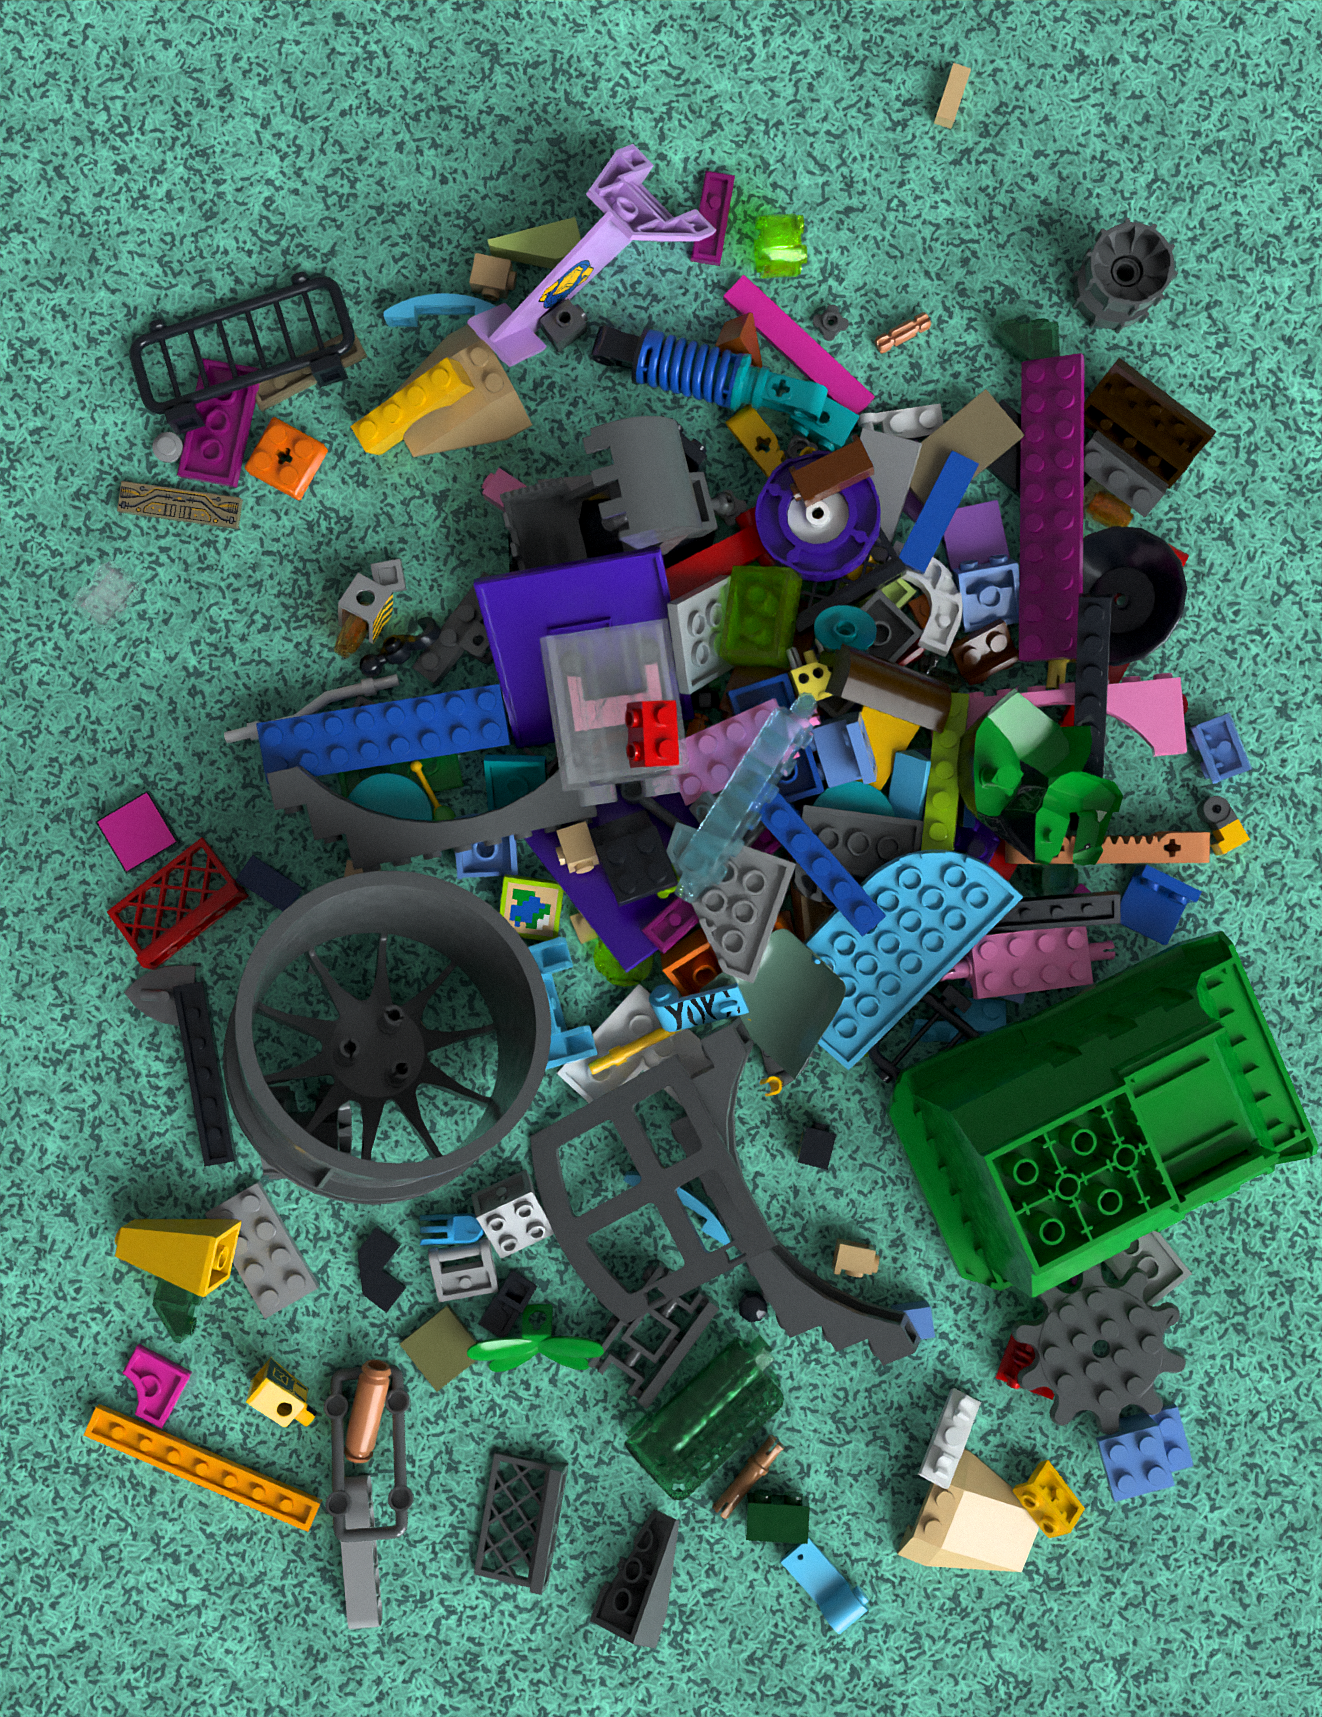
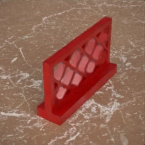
(186, 927)

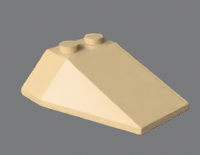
(480, 417)
(971, 1523)

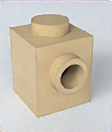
(492, 277)
(577, 848)

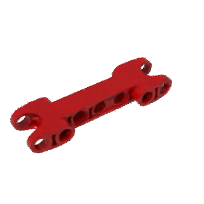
(719, 558)

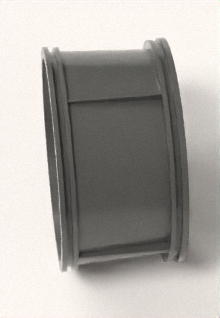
(382, 1048)

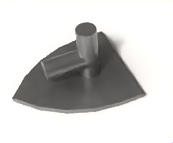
(155, 995)

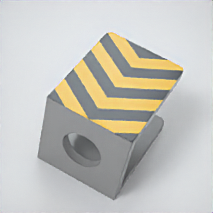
(376, 614)

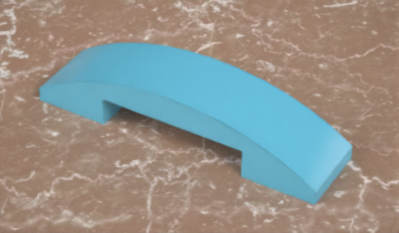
(406, 312)
(710, 1225)

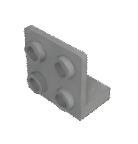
(511, 1214)

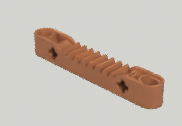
(1182, 848)

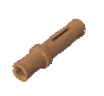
(755, 1468)

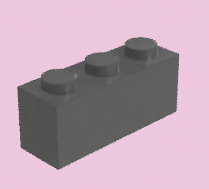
(1122, 474)

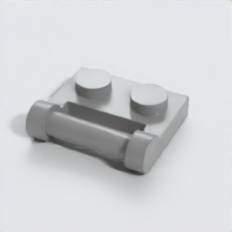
(464, 1279)

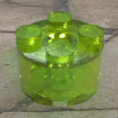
(779, 245)

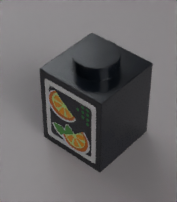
(816, 1145)

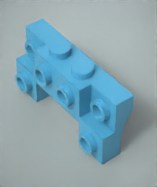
(565, 1045)

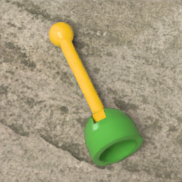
(440, 812)

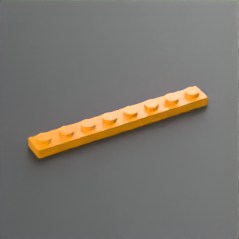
(203, 1467)

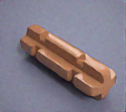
(902, 332)

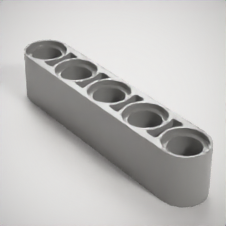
(361, 1559)

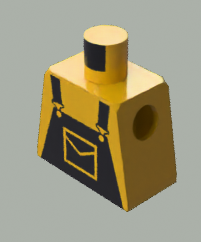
(280, 1395)

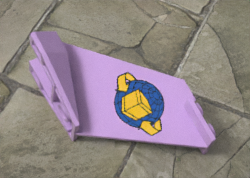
(629, 215)

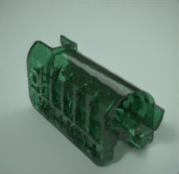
(707, 1414)

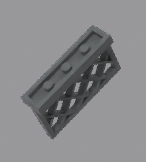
(545, 1531)

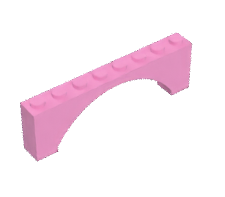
(1147, 707)

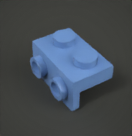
(1220, 748)

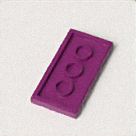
(218, 449)

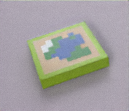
(532, 906)

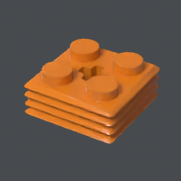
(290, 477)

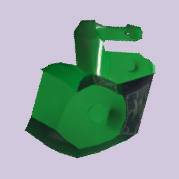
(1027, 776)

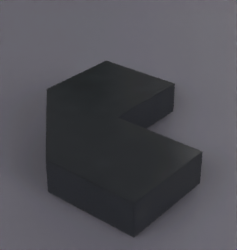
(376, 1282)

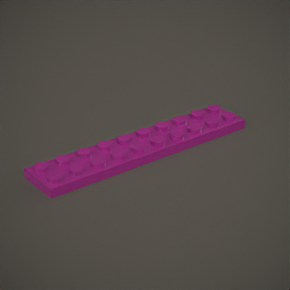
(1051, 507)

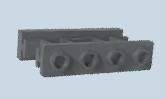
(671, 1346)

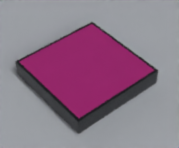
(138, 832)

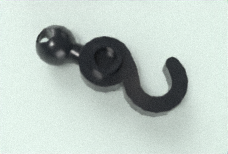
(398, 648)

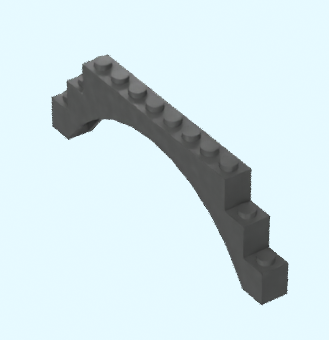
(385, 838)
(794, 1291)

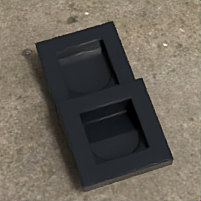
(507, 1304)

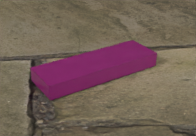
(715, 209)

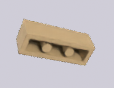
(952, 95)

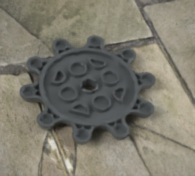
(1133, 1354)

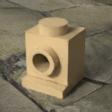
(854, 1258)

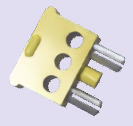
(813, 685)

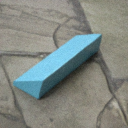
(909, 784)

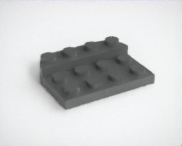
(858, 841)

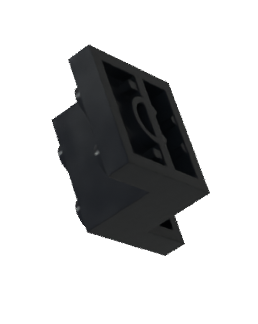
(633, 857)

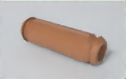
(367, 1411)

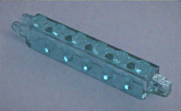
(744, 796)

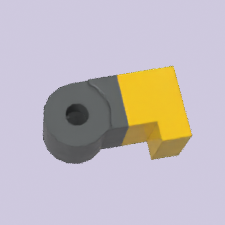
(1223, 824)

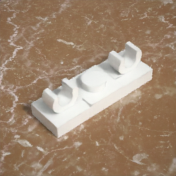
(949, 1438)

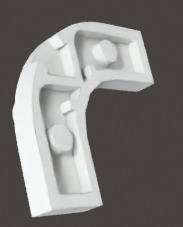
(944, 604)

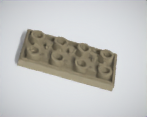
(976, 431)

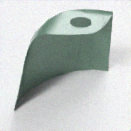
(788, 1001)

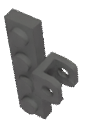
(460, 633)

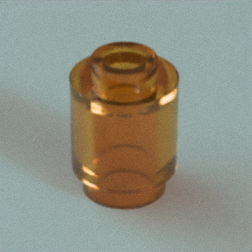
(1109, 510)

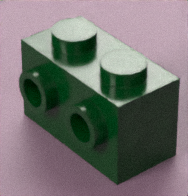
(777, 1517)

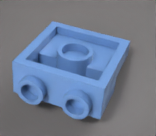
(988, 591)

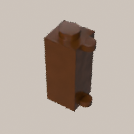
(831, 473)

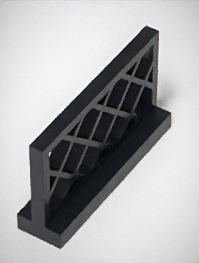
(856, 590)

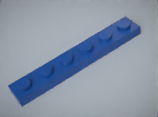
(821, 865)

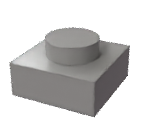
(389, 574)

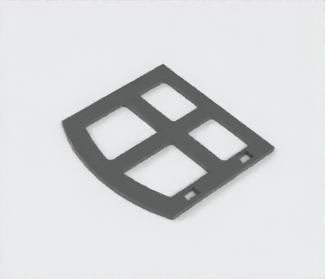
(656, 1186)

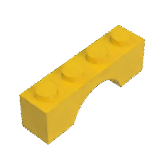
(432, 390)

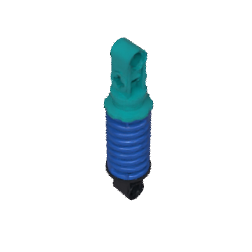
(704, 373)

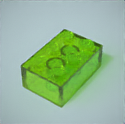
(760, 616)

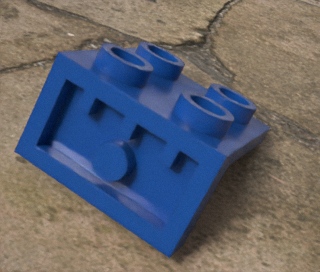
(1155, 903)

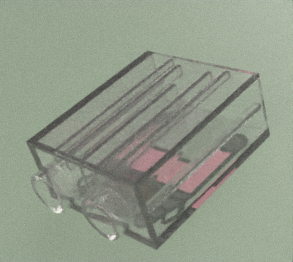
(588, 689)

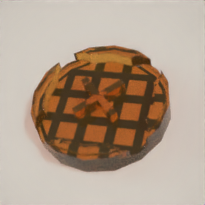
(351, 635)

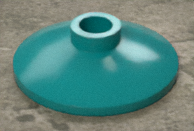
(846, 626)

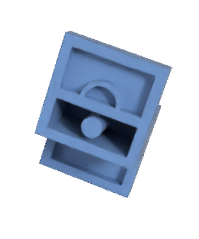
(843, 750)
(1144, 1453)

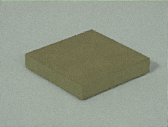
(440, 1347)

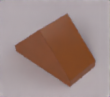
(740, 337)

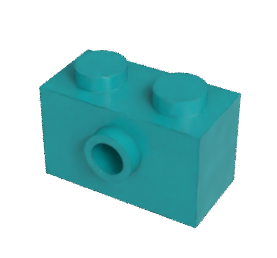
(832, 428)

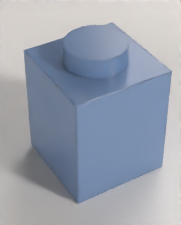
(920, 1316)

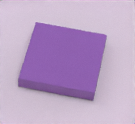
(975, 534)

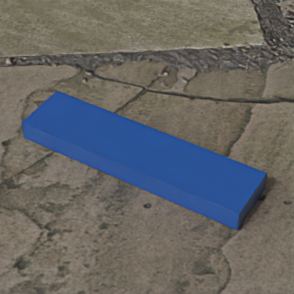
(937, 512)

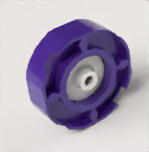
(812, 546)

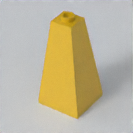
(886, 737)
(181, 1251)

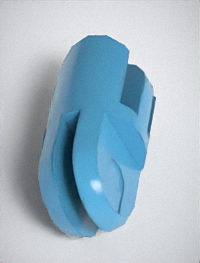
(459, 1229)

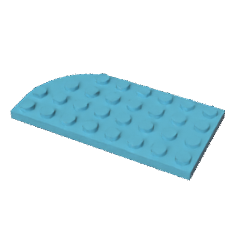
(934, 913)

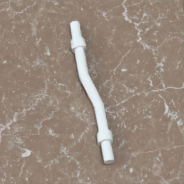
(367, 687)

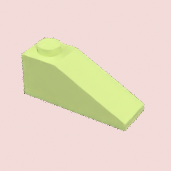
(539, 245)

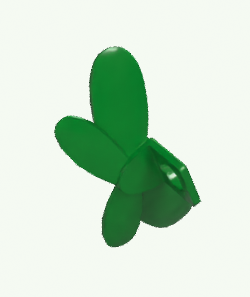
(512, 1351)

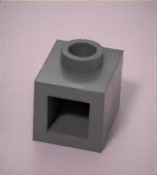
(564, 324)

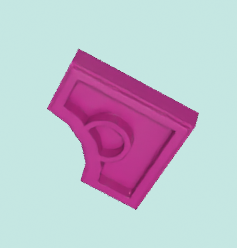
(157, 1384)

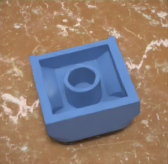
(488, 860)

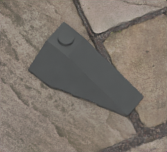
(638, 1596)

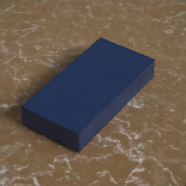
(269, 883)

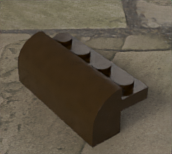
(1145, 422)
(888, 687)

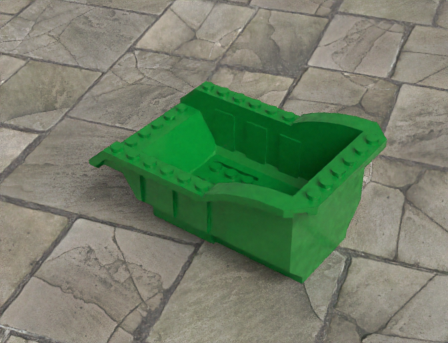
(1099, 1118)

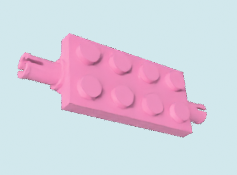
(720, 748)
(1030, 961)

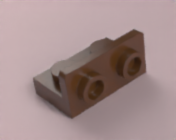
(984, 652)

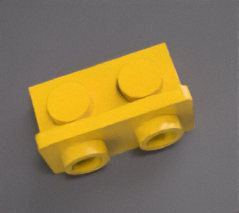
(1049, 1501)

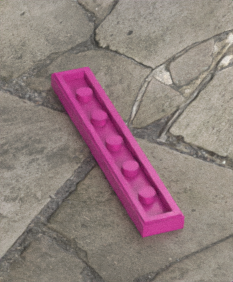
(798, 346)

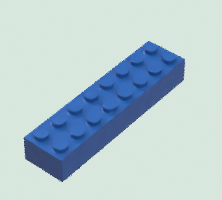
(387, 732)

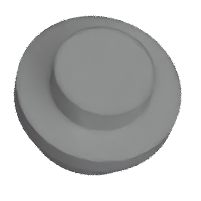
(167, 447)

